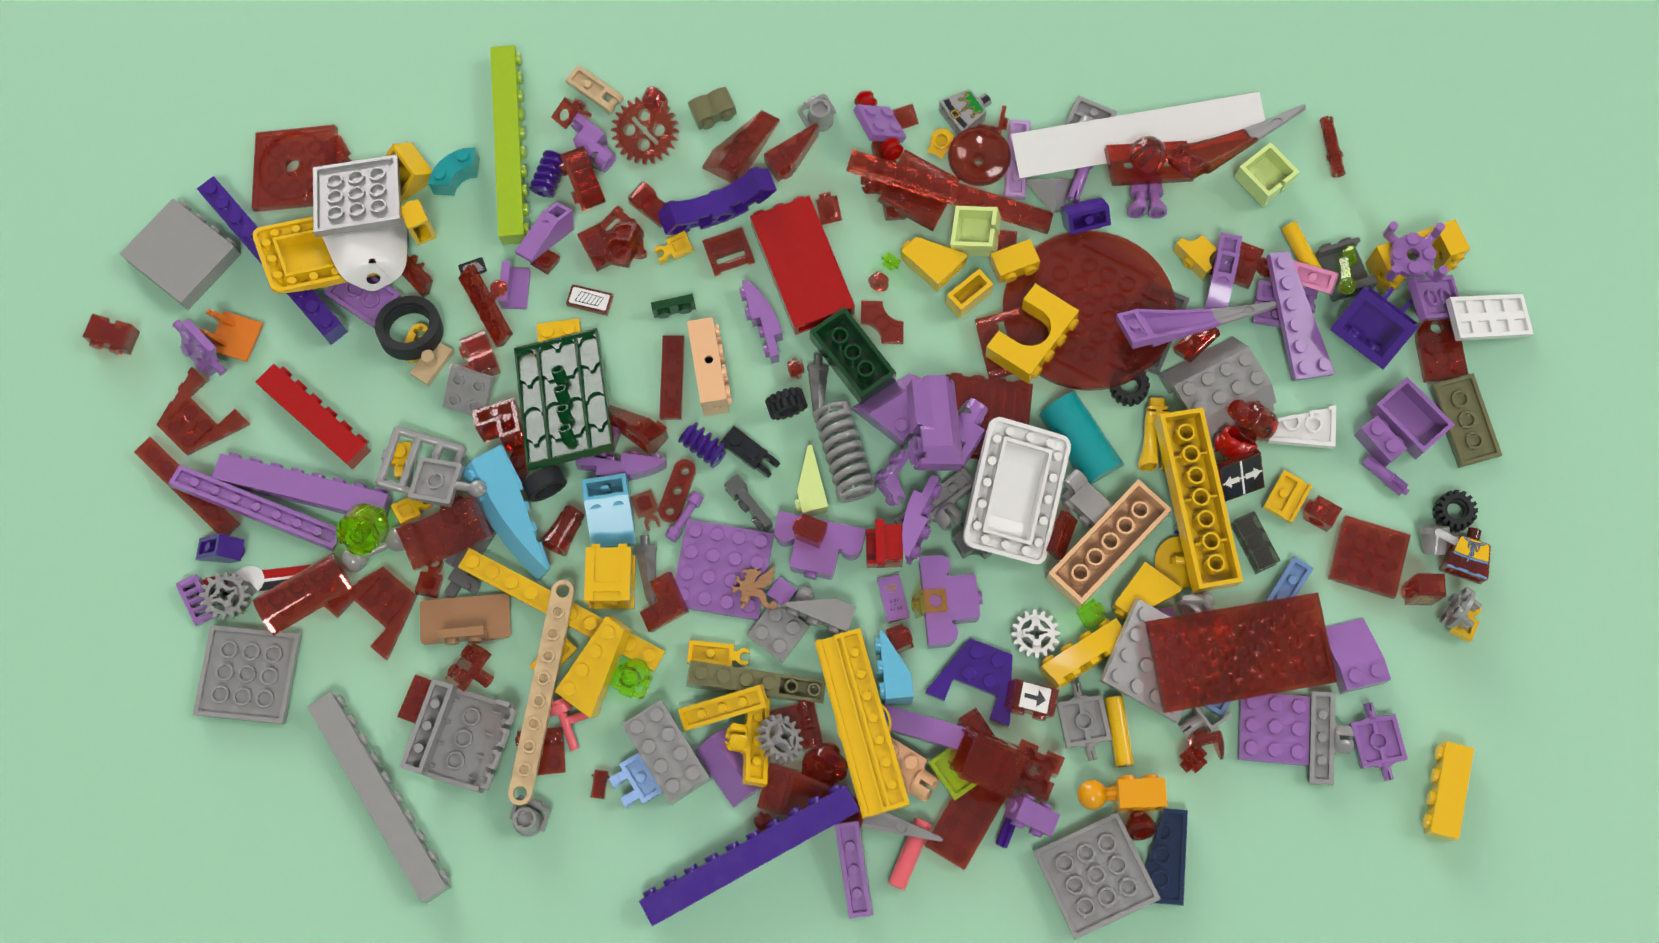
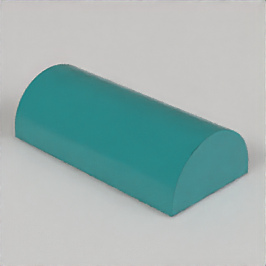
(1089, 446)

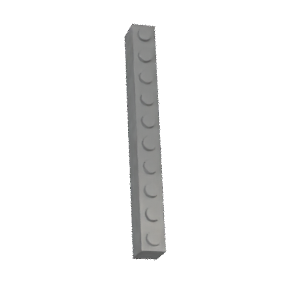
(379, 797)

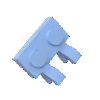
(639, 777)

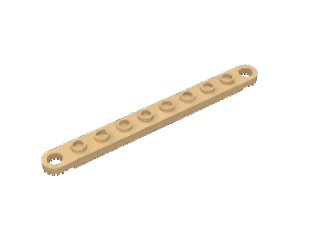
(541, 693)

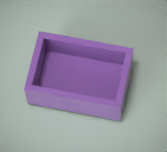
(1412, 417)

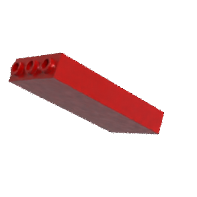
(801, 263)

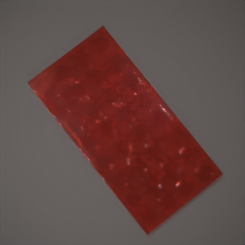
(1240, 652)

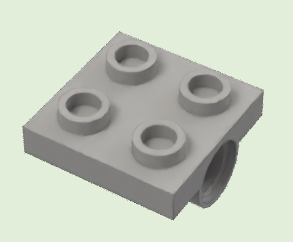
(1088, 110)
(467, 390)

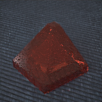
(906, 115)

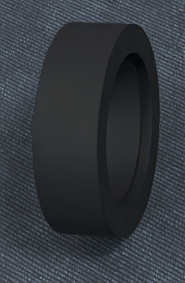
(401, 307)

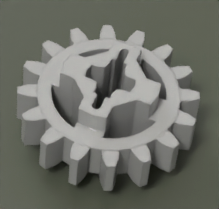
(234, 593)
(779, 739)

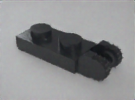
(748, 451)

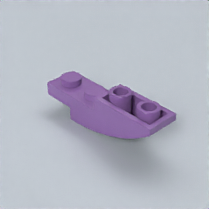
(1223, 271)
(763, 316)
(632, 463)
(916, 522)

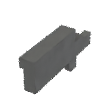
(461, 579)

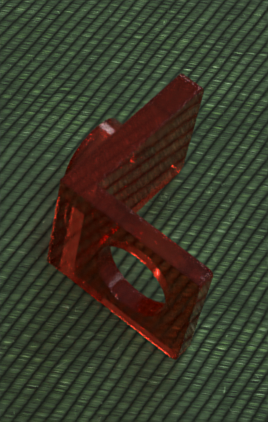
(573, 108)
(1002, 122)

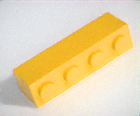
(1448, 791)

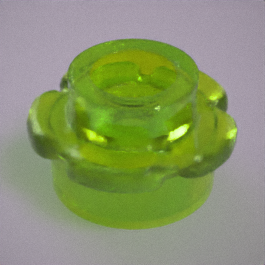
(890, 261)

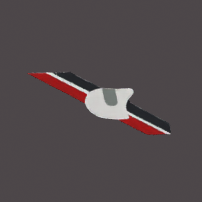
(260, 579)

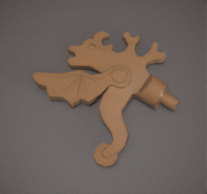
(751, 588)

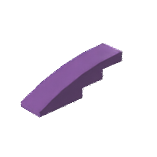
(925, 728)

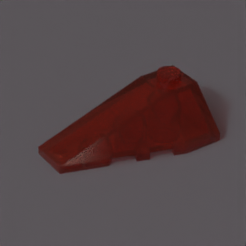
(739, 151)
(639, 429)

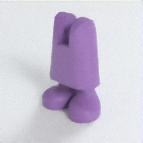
(1144, 192)

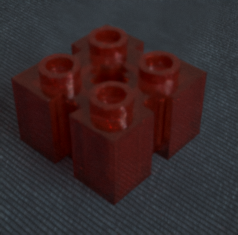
(1046, 765)

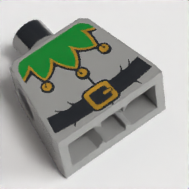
(964, 110)

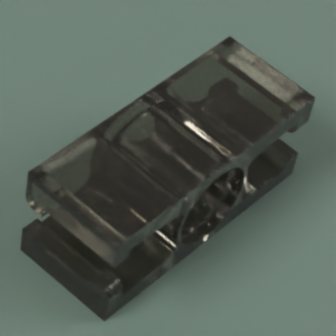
(1255, 542)

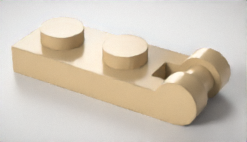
(594, 89)

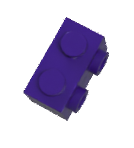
(1086, 215)

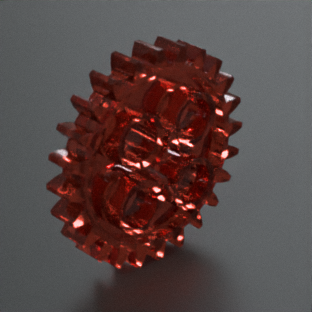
(658, 117)

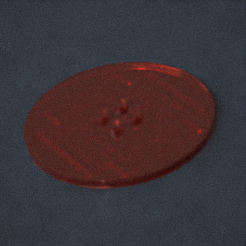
(1100, 279)

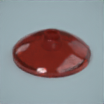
(983, 146)

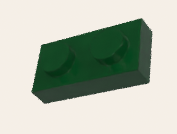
(681, 304)

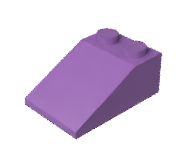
(1356, 656)

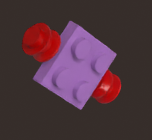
(879, 124)

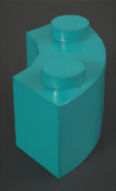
(454, 170)

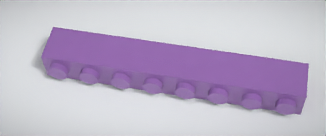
(297, 486)

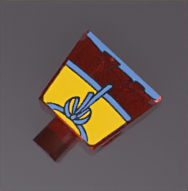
(1468, 558)

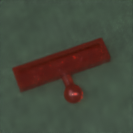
(485, 303)

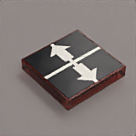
(1241, 474)

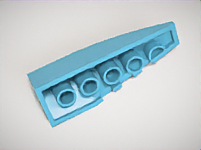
(507, 510)

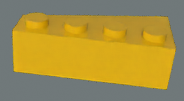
(590, 675)

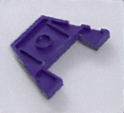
(982, 669)

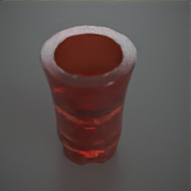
(563, 531)

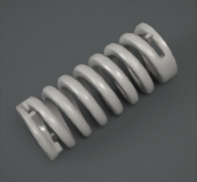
(855, 493)

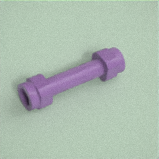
(694, 501)

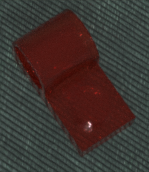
(646, 202)

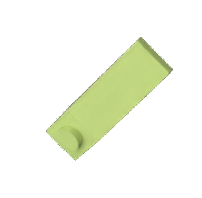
(810, 489)

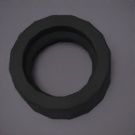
(544, 483)

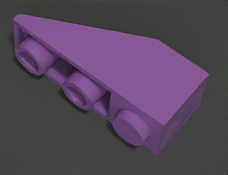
(547, 230)

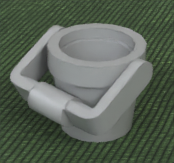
(820, 112)
(1435, 539)
(1196, 603)
(528, 819)

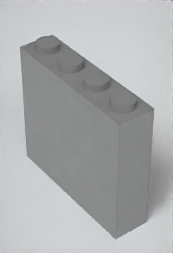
(181, 253)

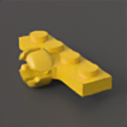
(743, 740)

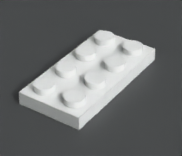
(1489, 317)

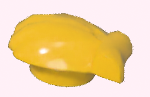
(940, 142)

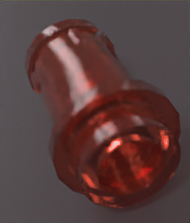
(599, 784)

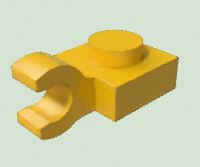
(400, 457)

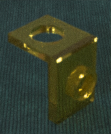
(921, 604)

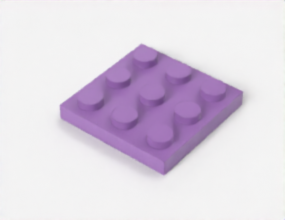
(1274, 729)

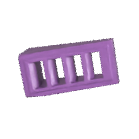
(185, 594)

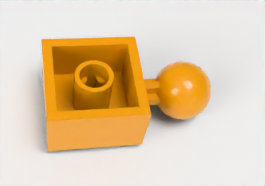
(1126, 793)

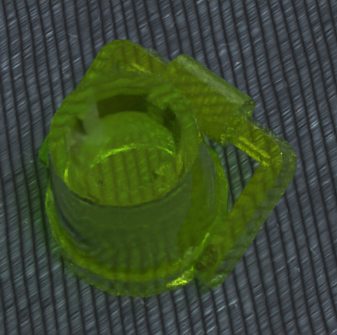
(630, 676)

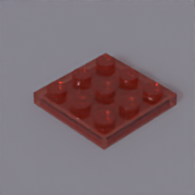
(914, 206)
(1369, 557)

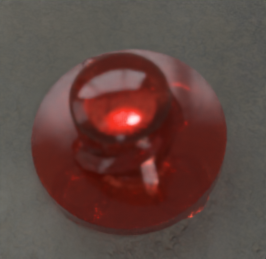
(825, 763)

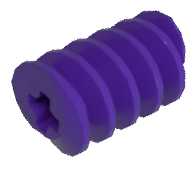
(547, 174)
(703, 445)

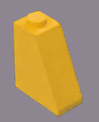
(932, 261)
(1147, 586)

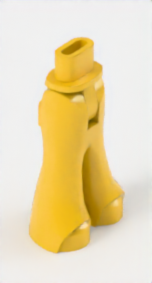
(1149, 456)

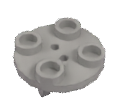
(1458, 609)

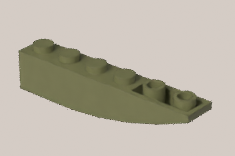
(733, 679)

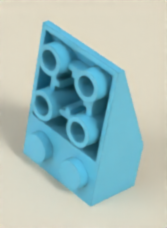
(609, 510)
(895, 675)

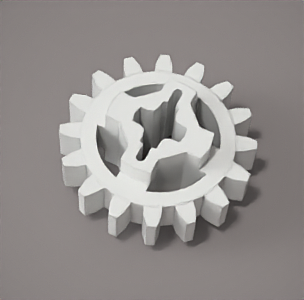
(1045, 634)

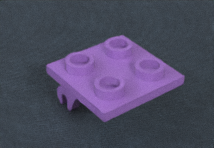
(887, 478)

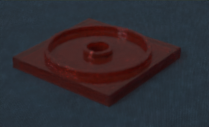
(274, 150)

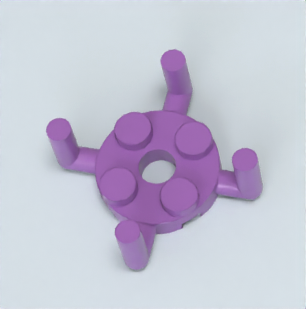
(1420, 246)

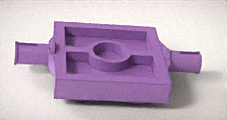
(198, 348)
(1378, 741)

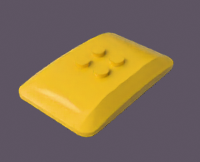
(295, 257)

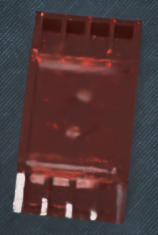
(444, 533)

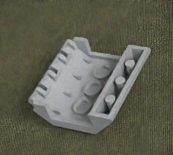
(1217, 379)
(458, 737)

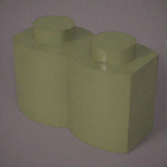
(712, 108)

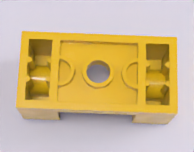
(1449, 246)

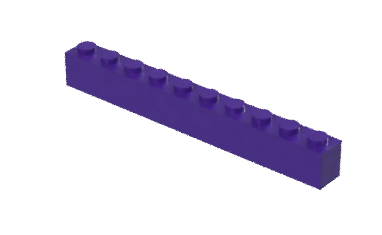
(243, 228)
(748, 855)

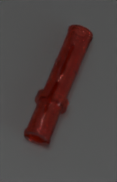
(1334, 154)

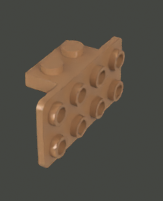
(465, 619)

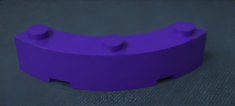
(719, 204)

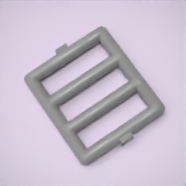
(418, 438)

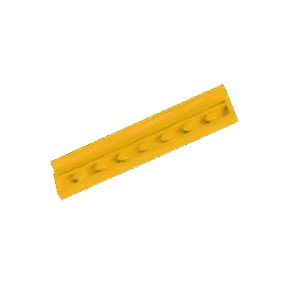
(861, 723)

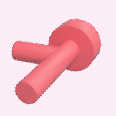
(560, 708)

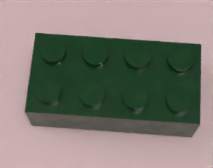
(852, 355)

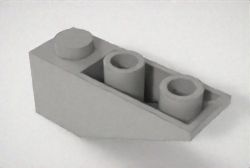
(829, 613)

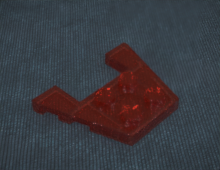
(190, 425)
(383, 599)

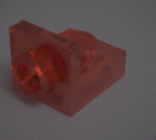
(828, 208)

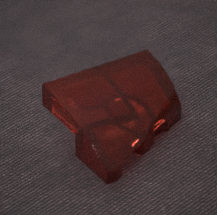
(619, 244)

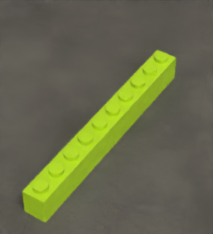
(509, 144)

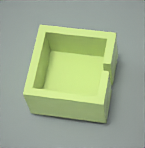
(1266, 174)
(976, 230)

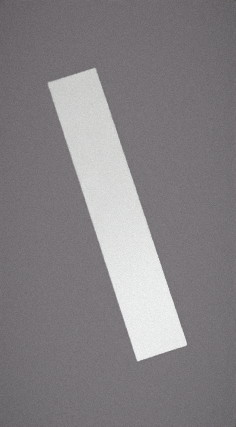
(1084, 142)

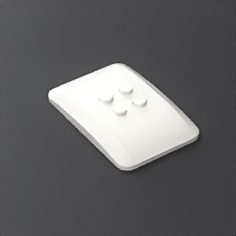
(1016, 490)

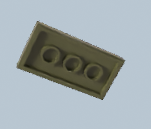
(1473, 434)

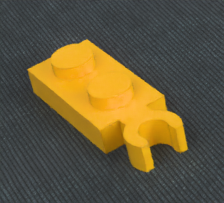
(716, 653)

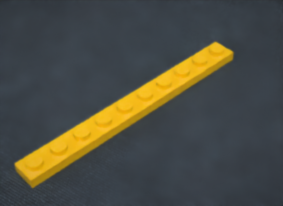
(538, 598)

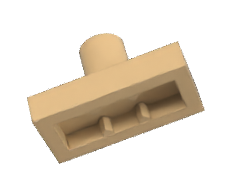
(431, 364)

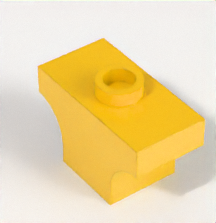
(1196, 255)

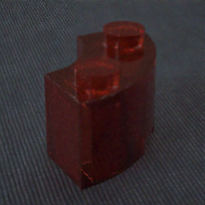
(582, 178)

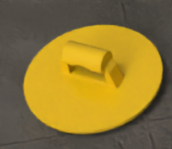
(1171, 562)

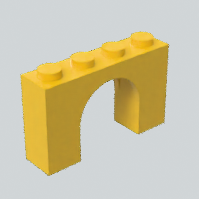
(1028, 360)

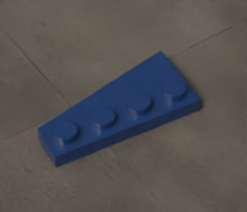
(1168, 857)

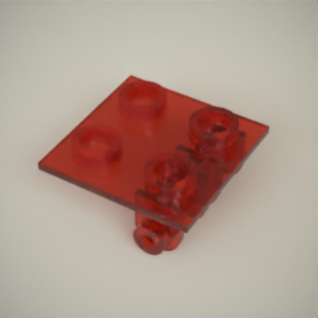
(806, 719)
(553, 752)

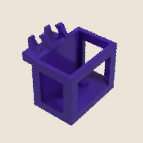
(1375, 326)

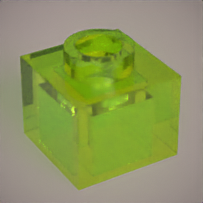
(1091, 614)

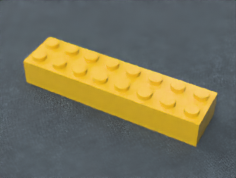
(1198, 500)

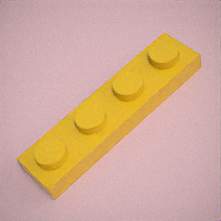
(723, 707)

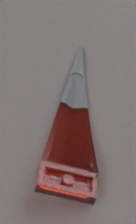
(1209, 154)
(792, 788)

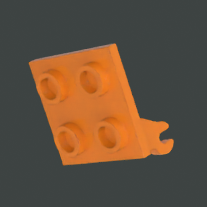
(234, 334)

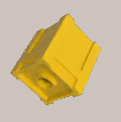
(610, 577)

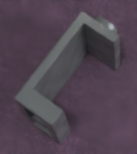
(1328, 257)

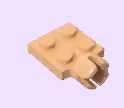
(914, 772)

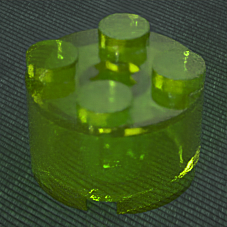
(362, 529)

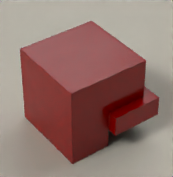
(884, 545)

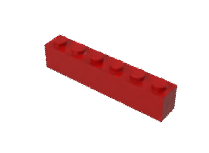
(313, 416)

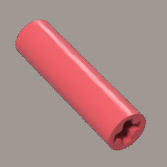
(908, 857)

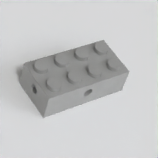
(666, 752)

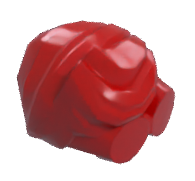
(1232, 443)

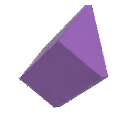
(725, 768)

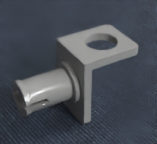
(1198, 721)

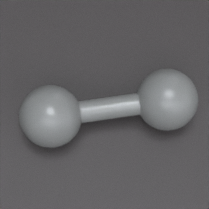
(356, 563)

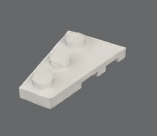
(1307, 429)

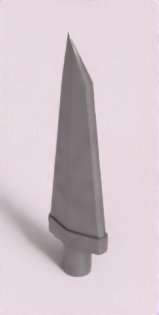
(818, 380)
(647, 565)

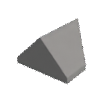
(1051, 191)

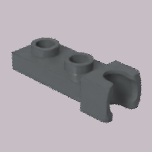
(738, 491)

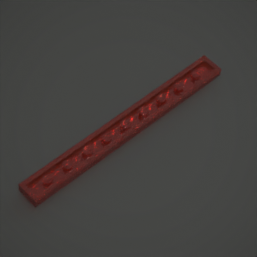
(947, 190)

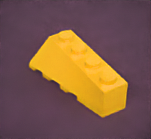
(1082, 656)

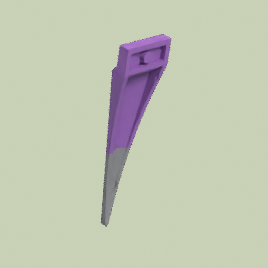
(1158, 327)

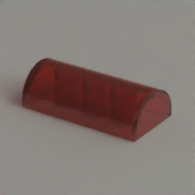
(302, 594)

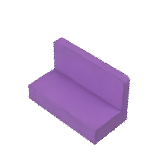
(518, 286)

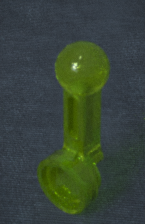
(1347, 283)

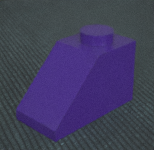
(220, 549)

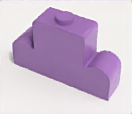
(820, 561)
(961, 595)

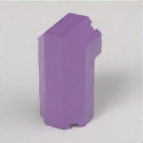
(934, 424)

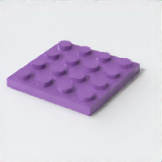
(712, 560)

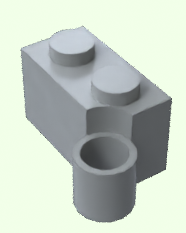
(1084, 499)

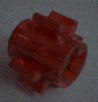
(1193, 759)

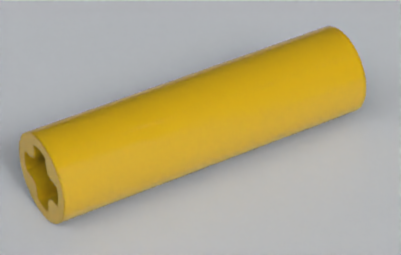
(1299, 244)
(1119, 731)

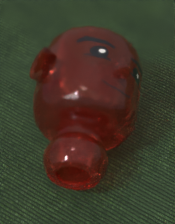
(1253, 420)

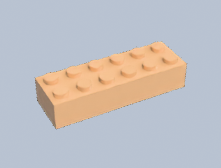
(1108, 544)

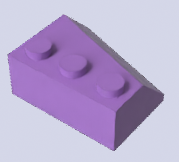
(890, 411)

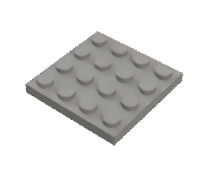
(356, 195)
(1131, 663)
(247, 675)
(1096, 875)

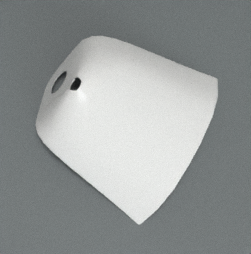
(354, 249)

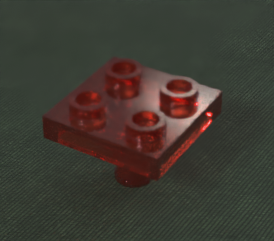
(469, 668)

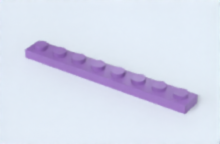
(254, 507)

